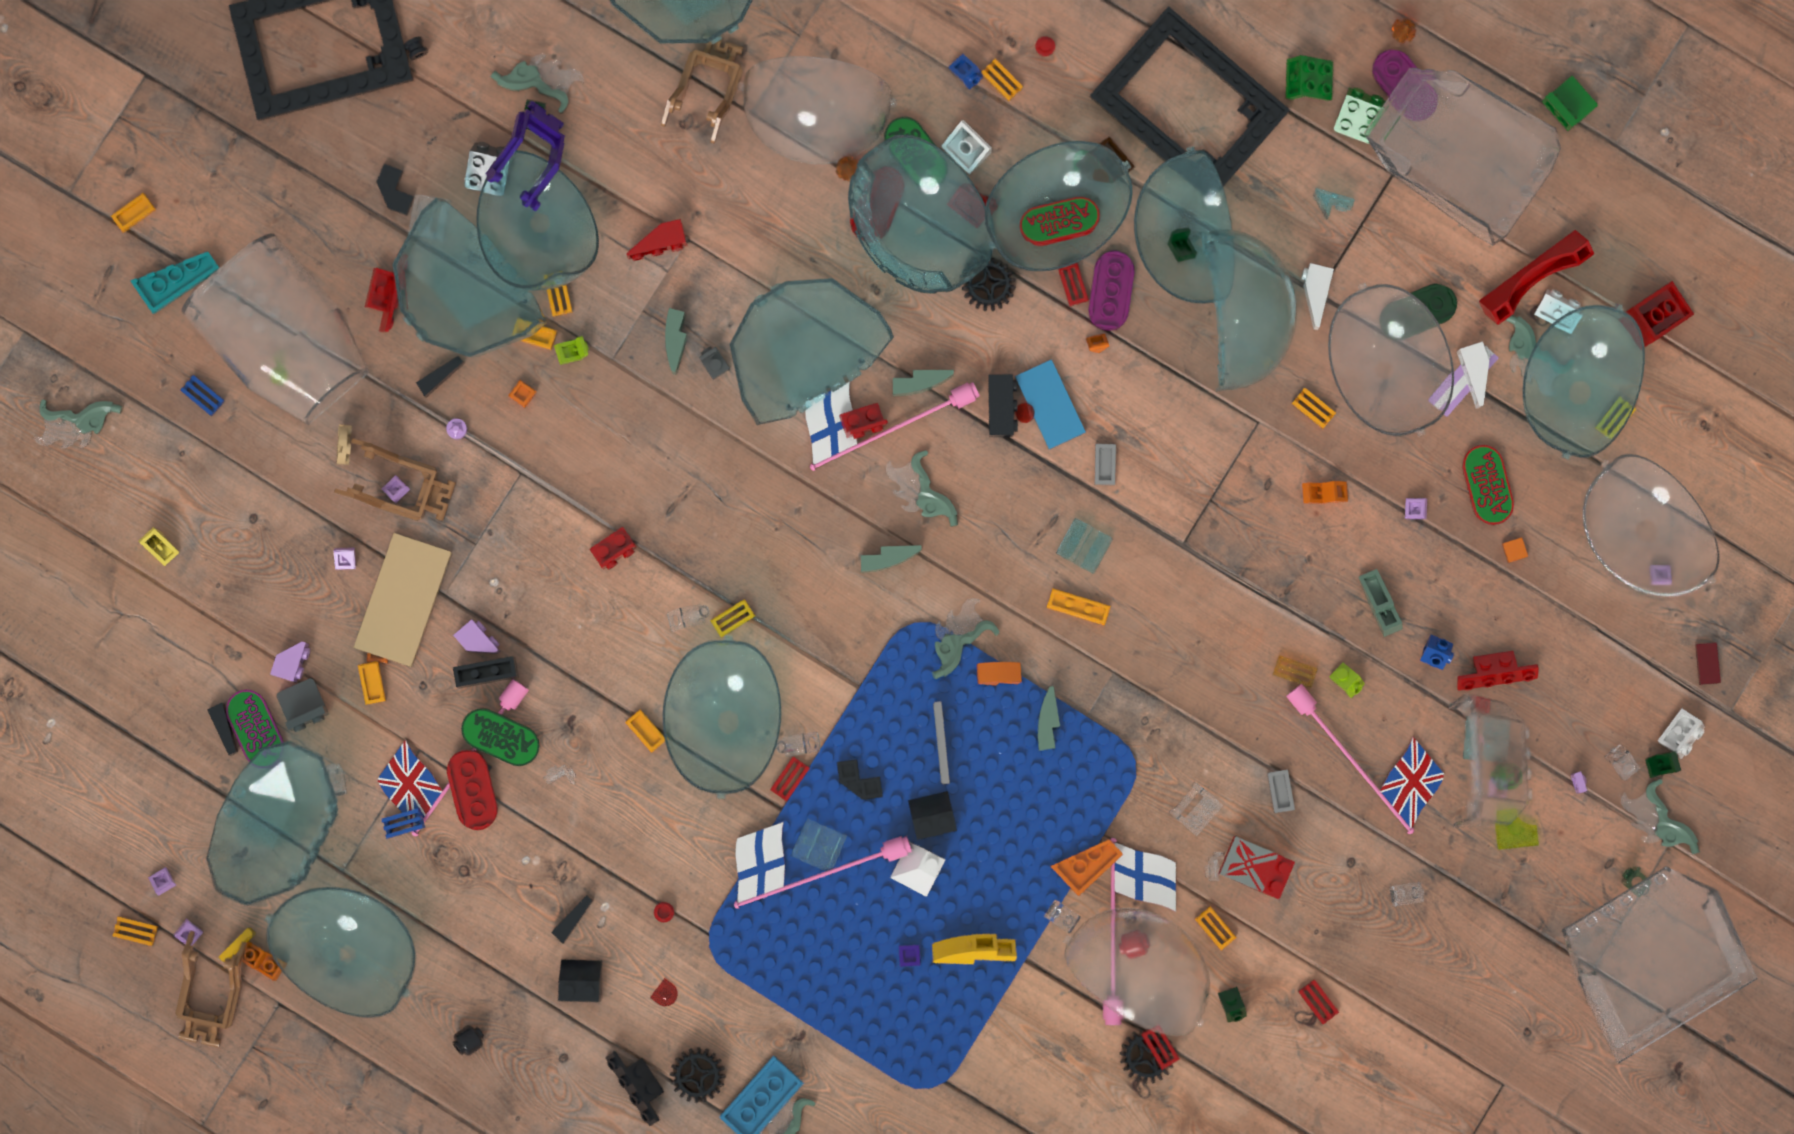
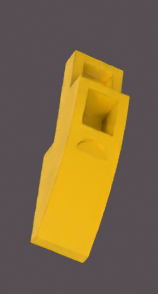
(973, 947)

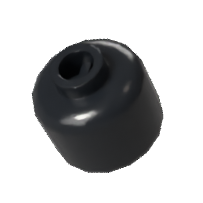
(468, 1040)

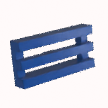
(189, 385)
(388, 827)

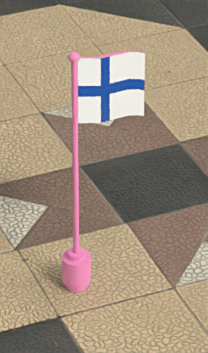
(828, 433)
(763, 864)
(1145, 879)

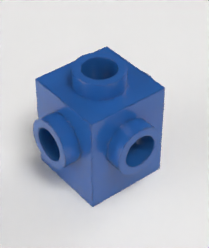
(1437, 652)

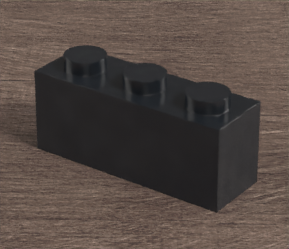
(1002, 405)
(485, 672)

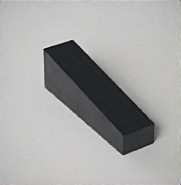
(436, 378)
(223, 727)
(569, 923)

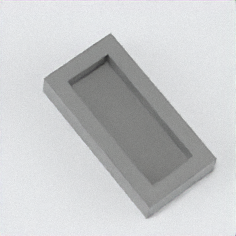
(1105, 464)
(1280, 791)

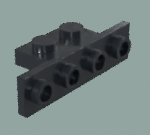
(638, 1083)

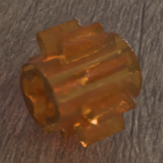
(1403, 30)
(846, 168)

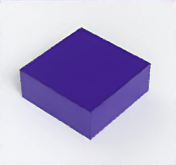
(909, 955)

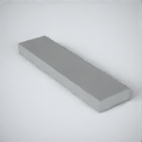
(941, 743)

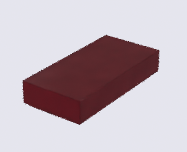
(1707, 663)

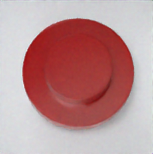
(1045, 46)
(664, 912)

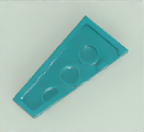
(168, 284)

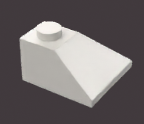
(918, 869)

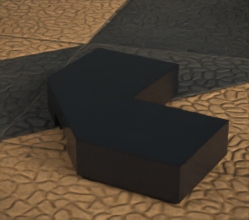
(388, 183)
(863, 788)

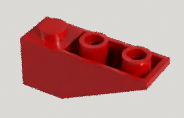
(664, 237)

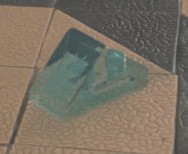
(1327, 199)

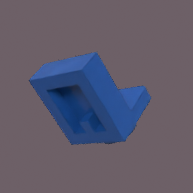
(966, 71)

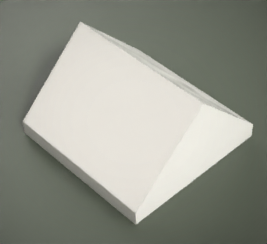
(966, 147)

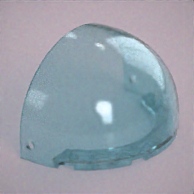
(919, 215)
(1251, 304)

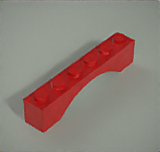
(1567, 253)

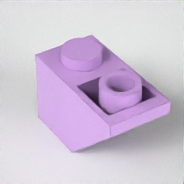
(475, 640)
(289, 662)

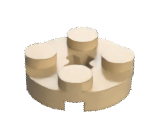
(343, 444)

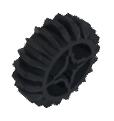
(979, 286)
(1131, 1065)
(680, 1080)

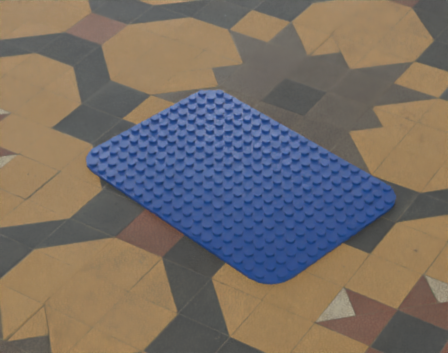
(1017, 810)

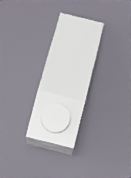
(1316, 289)
(1475, 366)

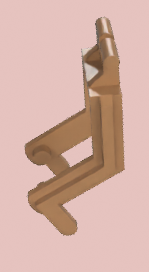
(717, 58)
(429, 498)
(203, 1023)

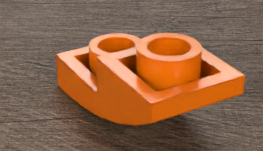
(999, 672)
(261, 961)

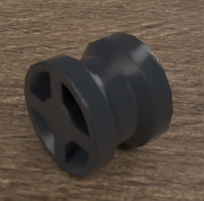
(415, 48)

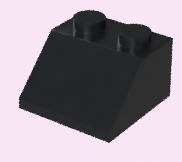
(932, 815)
(580, 981)

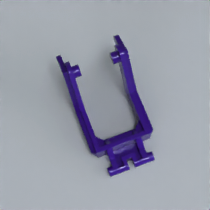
(545, 127)

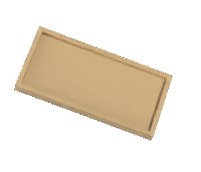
(402, 600)

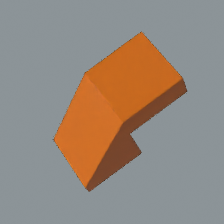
(1325, 492)

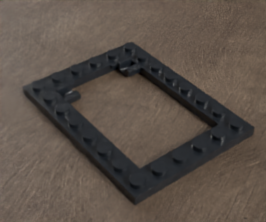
(394, 59)
(1261, 123)

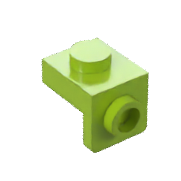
(571, 350)
(1347, 680)

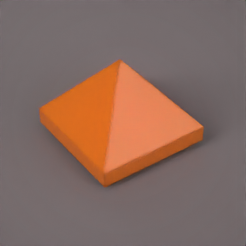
(1097, 343)

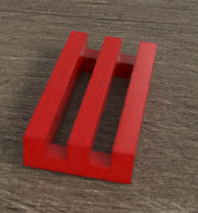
(1077, 300)
(778, 781)
(1328, 1015)
(1169, 1061)

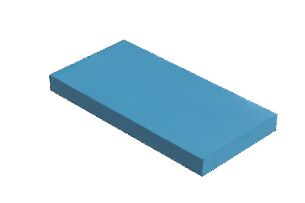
(1051, 404)
(762, 1098)

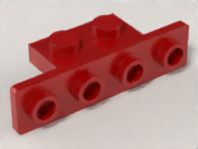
(383, 296)
(1496, 670)

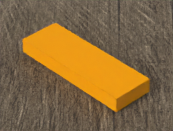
(1078, 606)

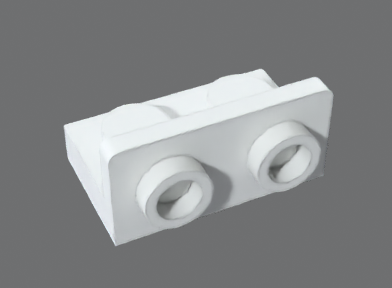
(1555, 306)
(1682, 733)

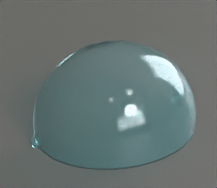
(1052, 176)
(1174, 197)
(540, 246)
(1584, 379)
(722, 716)
(343, 950)

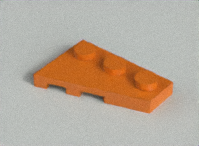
(1086, 867)

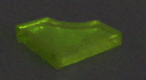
(1516, 835)

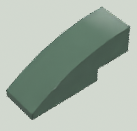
(674, 338)
(921, 381)
(889, 557)
(1380, 603)
(1047, 720)

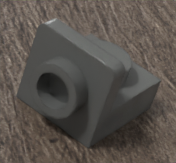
(713, 362)

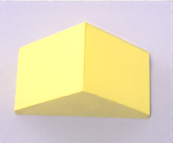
(159, 546)

